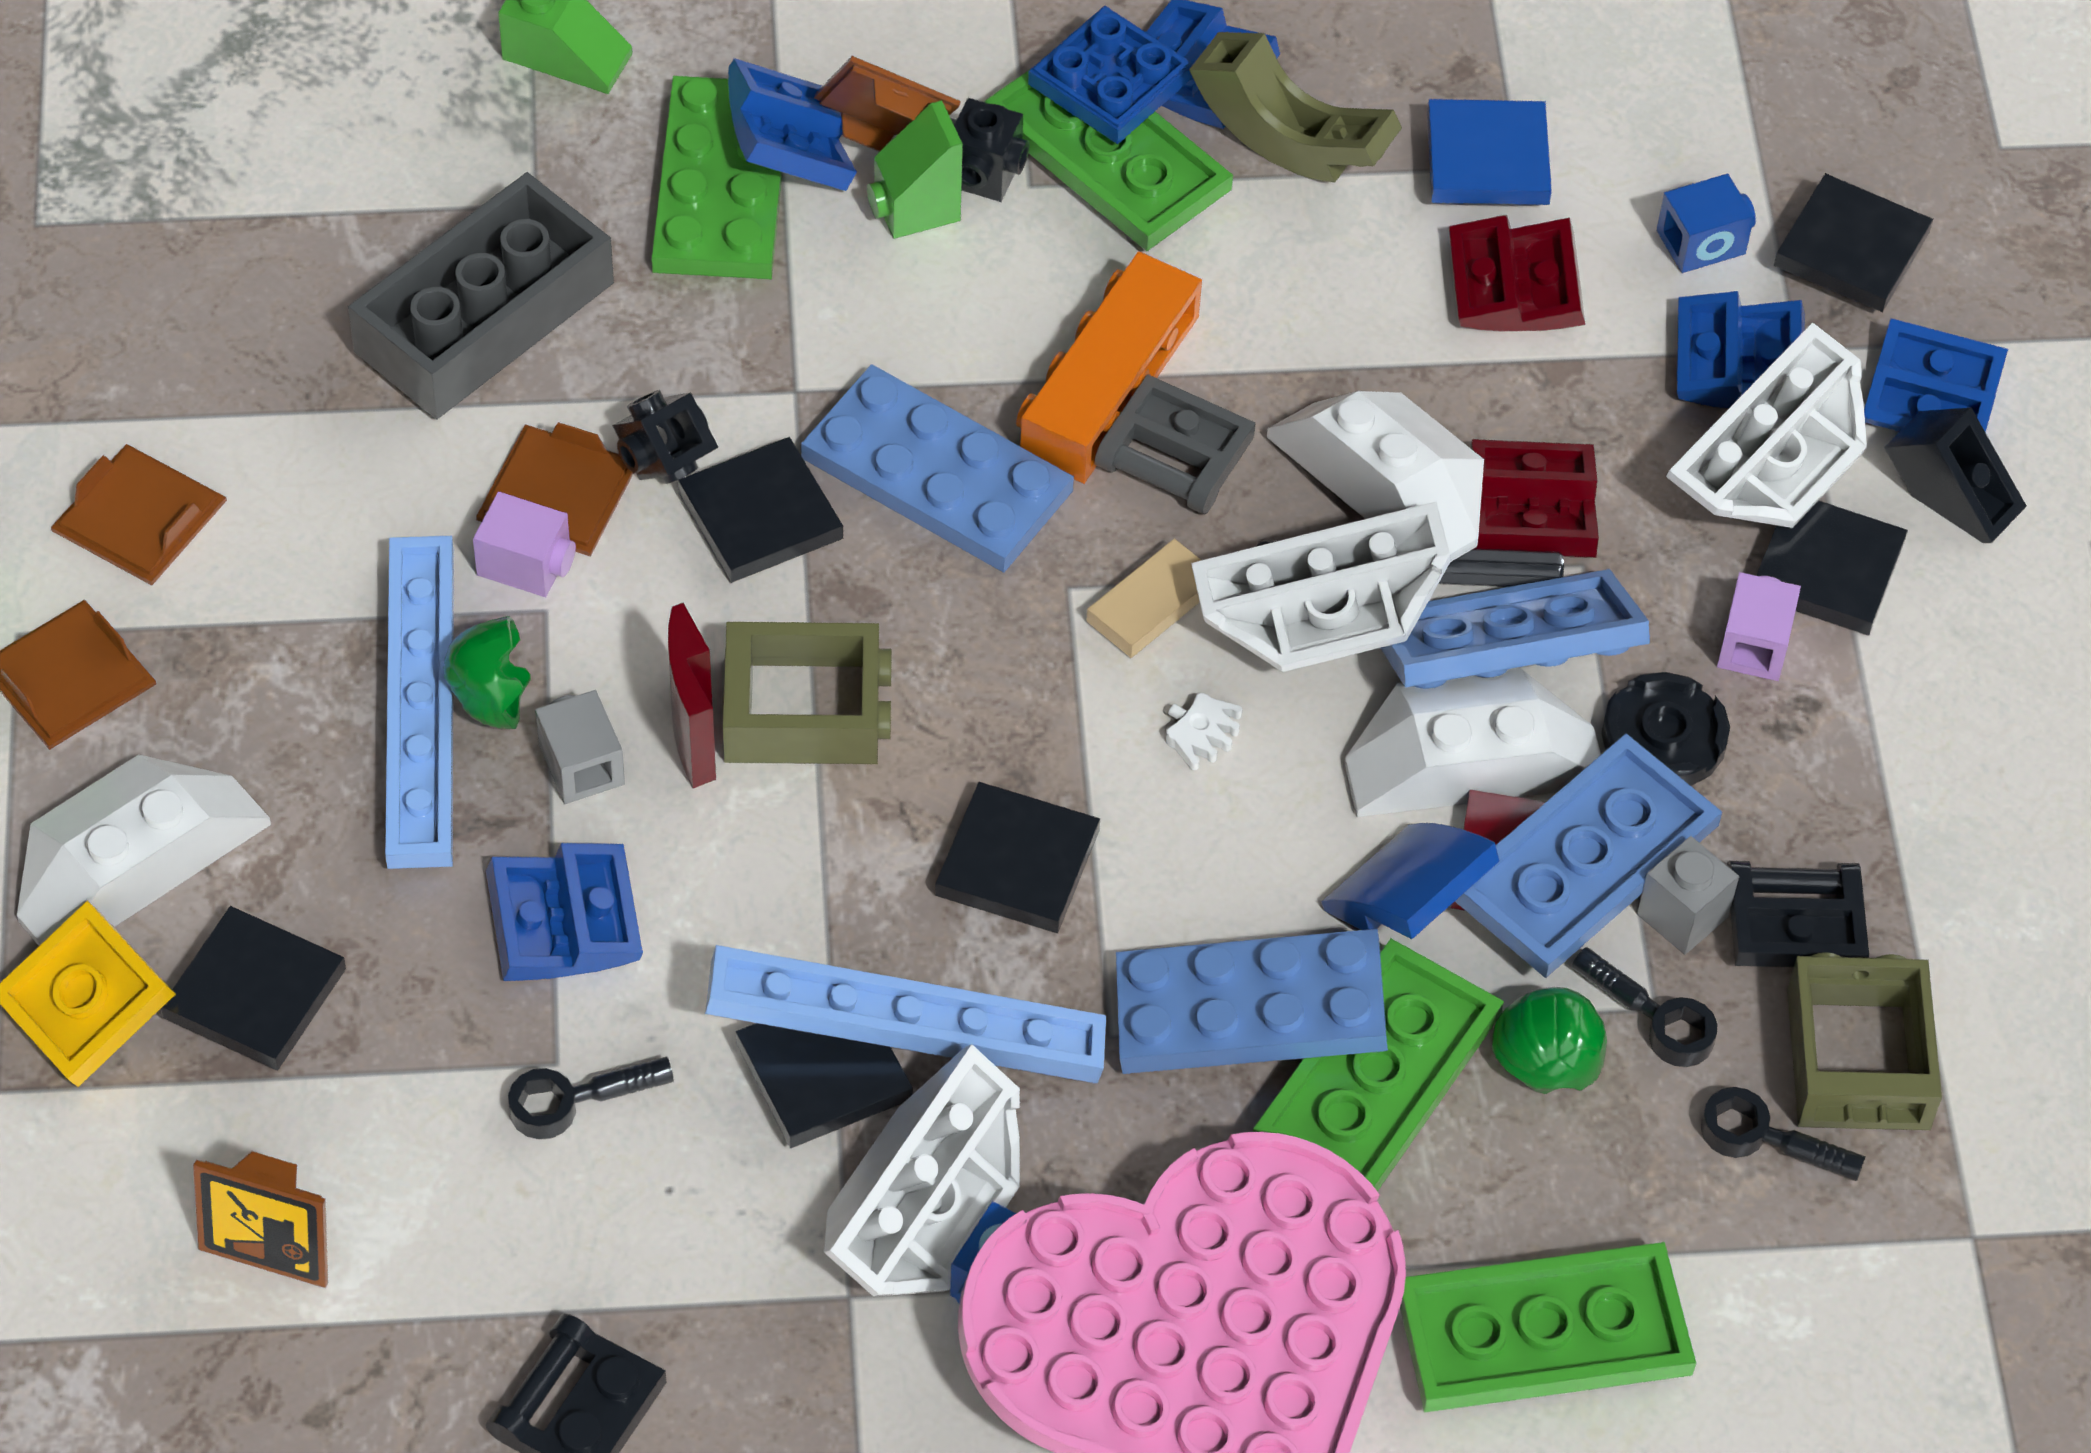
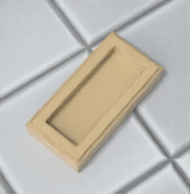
(1147, 600)

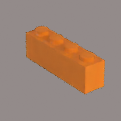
(1114, 349)

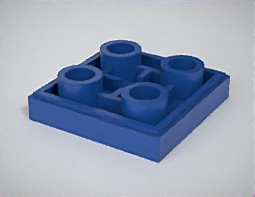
(1110, 74)
(1488, 152)

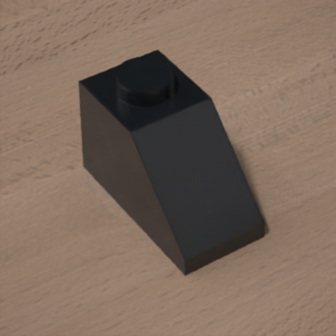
(1956, 471)

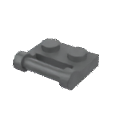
(1180, 427)

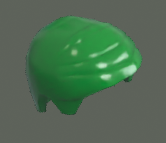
(482, 674)
(1551, 1040)

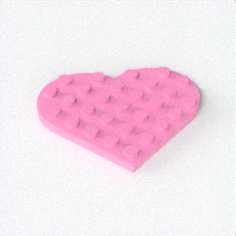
(1201, 1322)

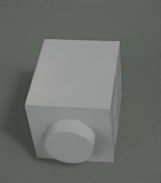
(580, 746)
(1687, 895)

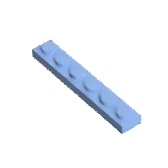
(419, 703)
(905, 1013)

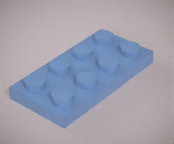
(937, 467)
(1519, 628)
(1586, 854)
(1250, 1001)

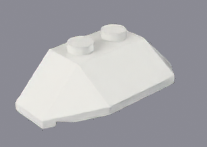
(1782, 437)
(1386, 458)
(1327, 588)
(1463, 737)
(131, 841)
(928, 1180)

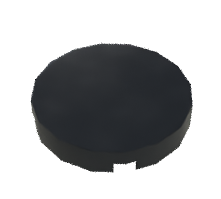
(1672, 722)

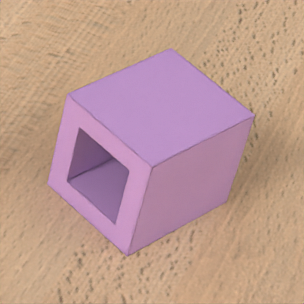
(523, 544)
(1759, 626)

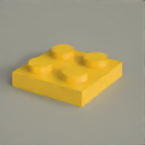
(83, 993)

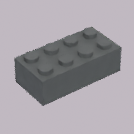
(481, 295)

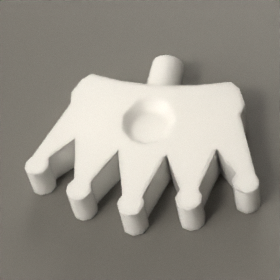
(1202, 727)

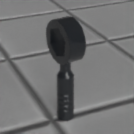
(1637, 999)
(599, 1088)
(1790, 1142)

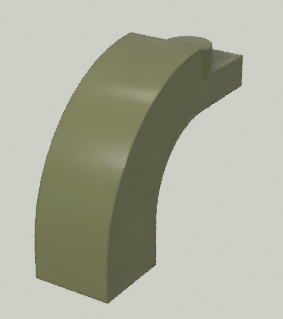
(1281, 120)

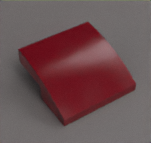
(1516, 275)
(1538, 497)
(691, 697)

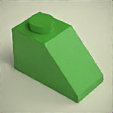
(563, 41)
(919, 175)

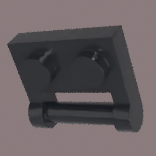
(1780, 929)
(598, 1410)

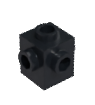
(990, 148)
(664, 436)

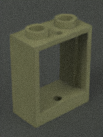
(804, 737)
(1865, 1098)

